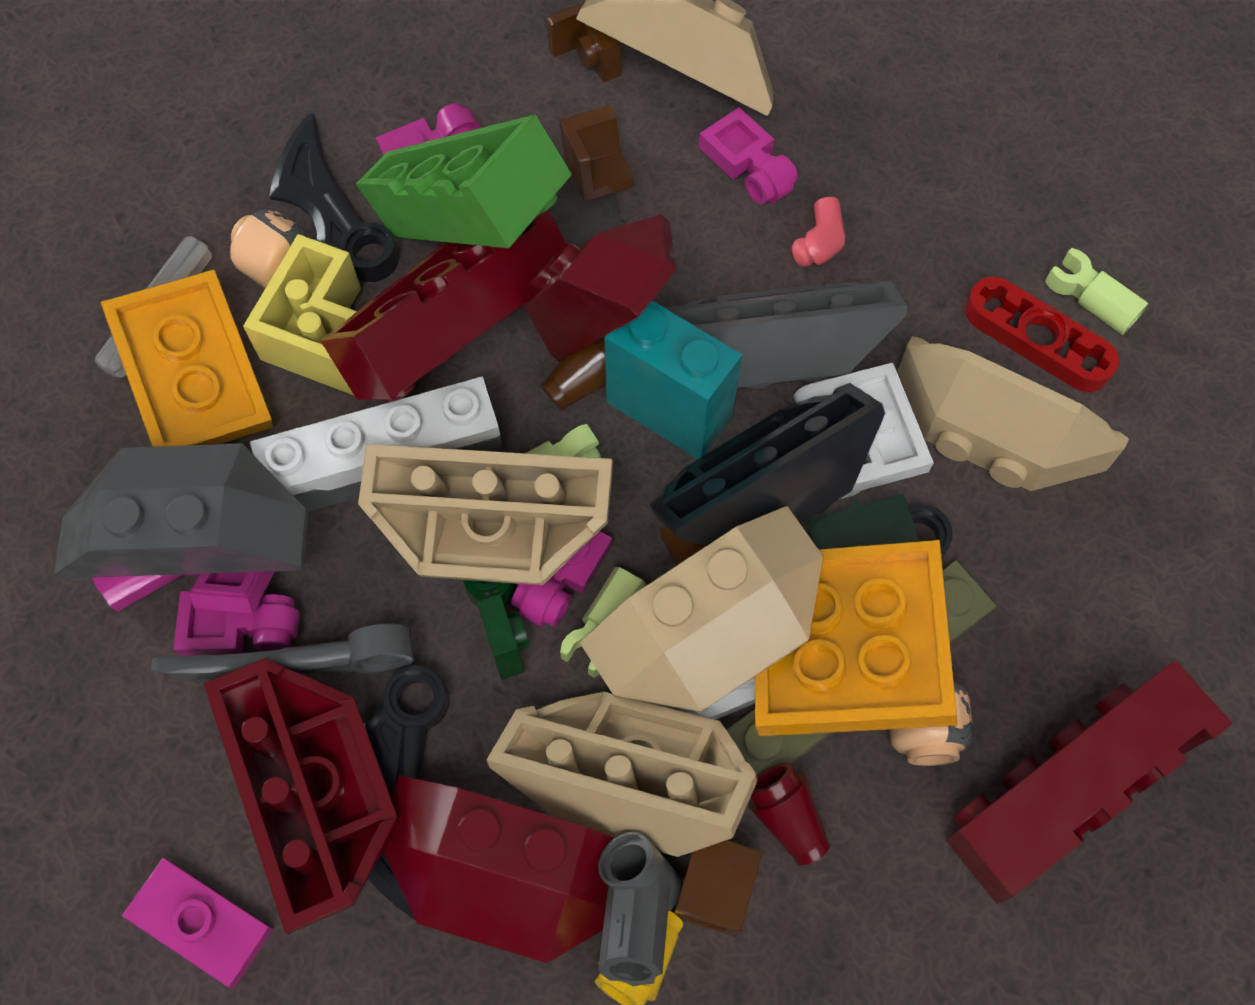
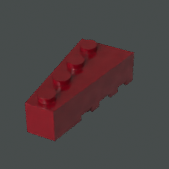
(1084, 781)

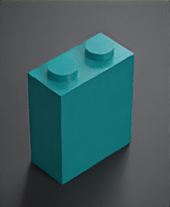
(672, 378)

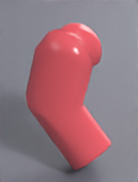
(825, 238)

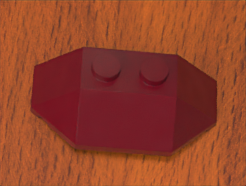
(600, 284)
(305, 786)
(496, 870)

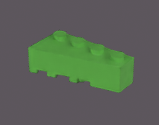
(468, 185)

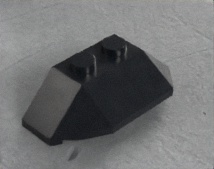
(790, 459)

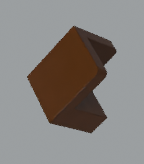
(594, 153)
(719, 887)

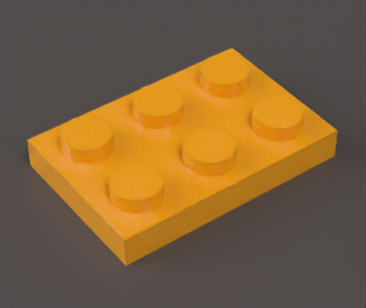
(187, 363)

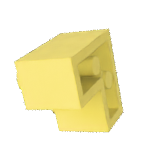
(301, 307)

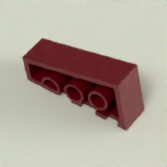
(437, 310)

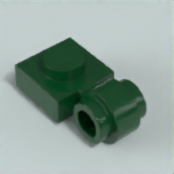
(503, 631)

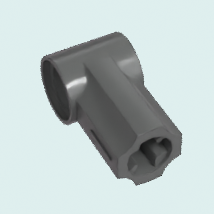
(637, 908)

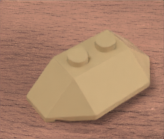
(693, 37)
(1003, 419)
(485, 510)
(713, 617)
(628, 769)

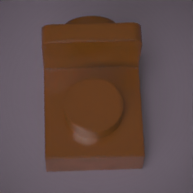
(592, 45)

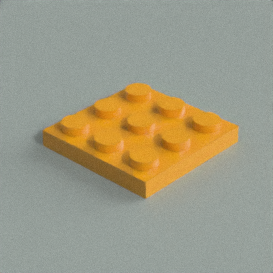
(872, 649)

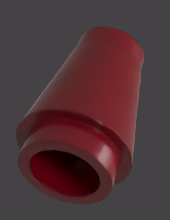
(789, 812)

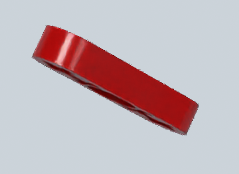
(1045, 356)

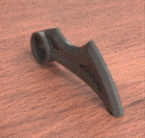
(367, 650)

